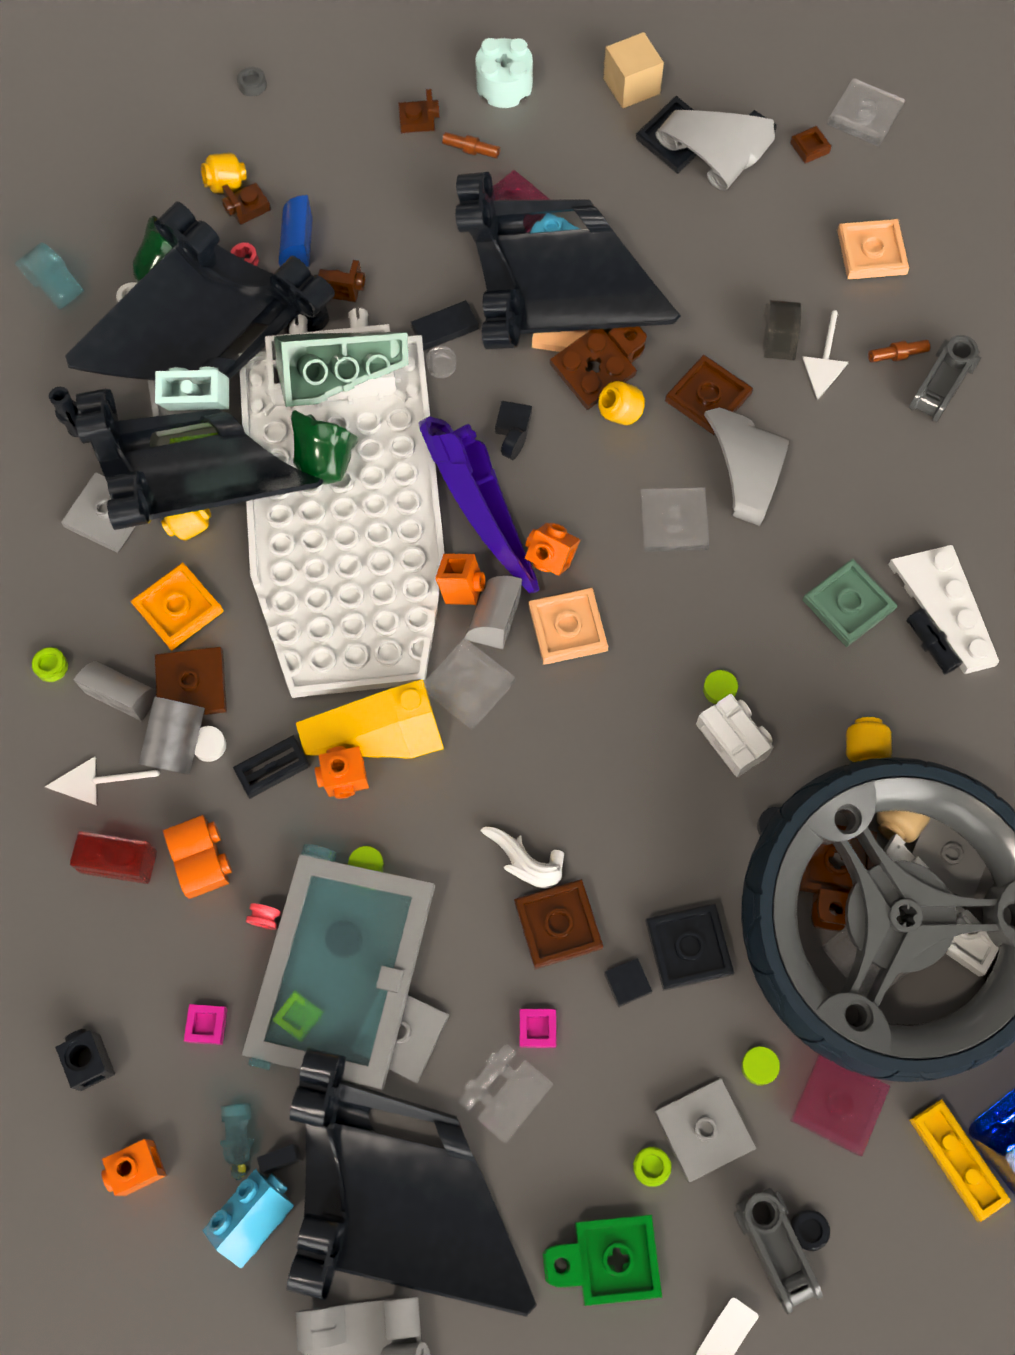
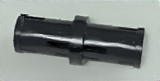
(64, 406)
(934, 641)

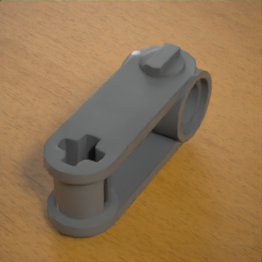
(946, 375)
(778, 1250)

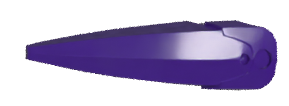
(477, 491)

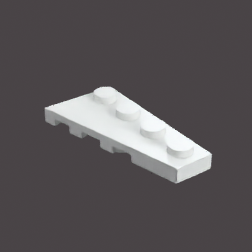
(943, 591)
(969, 949)

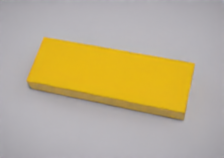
(960, 1160)

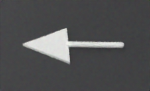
(824, 371)
(82, 781)

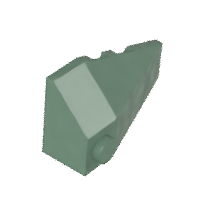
(329, 363)

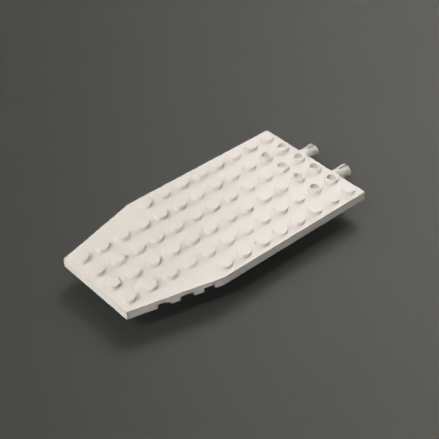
(356, 560)

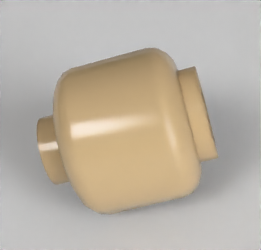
(905, 824)

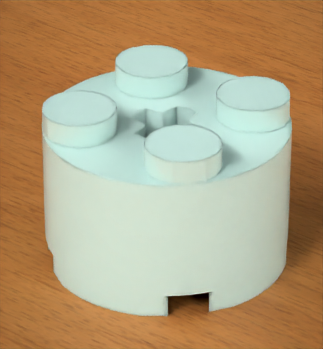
(504, 71)

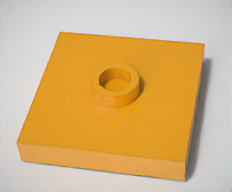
(177, 606)

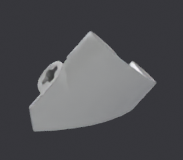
(720, 138)
(752, 462)
(362, 1329)

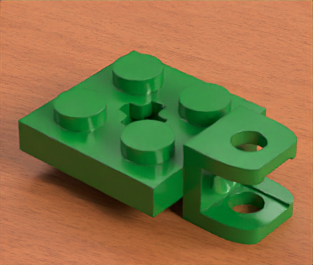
(589, 1266)

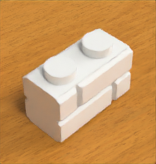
(735, 734)

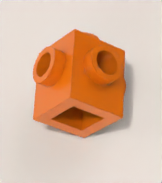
(551, 548)
(341, 772)

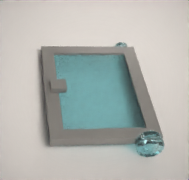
(339, 967)

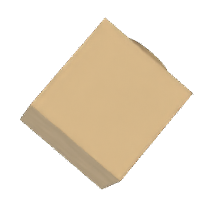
(633, 70)

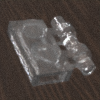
(513, 1101)

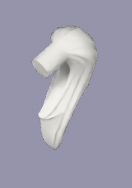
(523, 865)

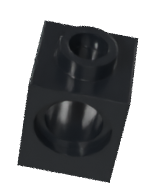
(98, 1067)

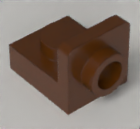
(419, 115)
(245, 203)
(345, 284)

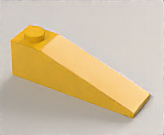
(382, 725)

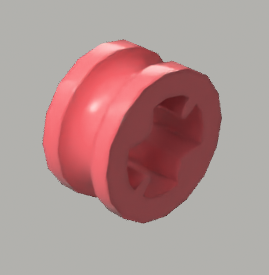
(242, 249)
(263, 916)

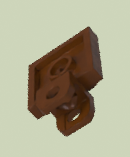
(611, 351)
(830, 884)

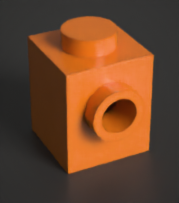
(460, 579)
(132, 1168)

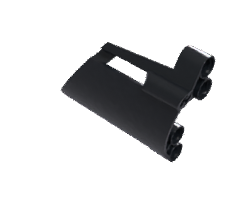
(555, 276)
(196, 307)
(180, 475)
(394, 1203)

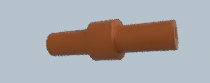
(471, 145)
(899, 351)

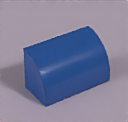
(296, 230)

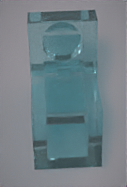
(47, 269)

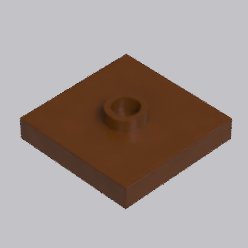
(707, 388)
(193, 678)
(558, 924)

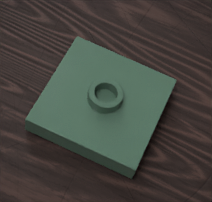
(849, 602)

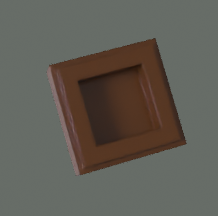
(810, 144)

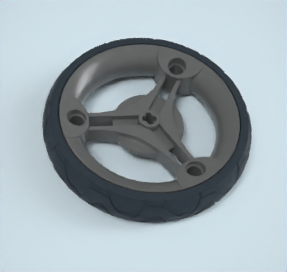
(926, 931)

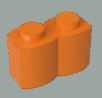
(197, 856)

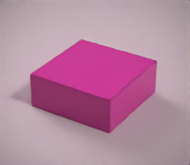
(205, 1024)
(537, 1028)

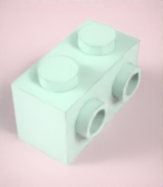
(192, 389)

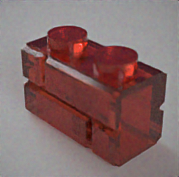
(113, 857)

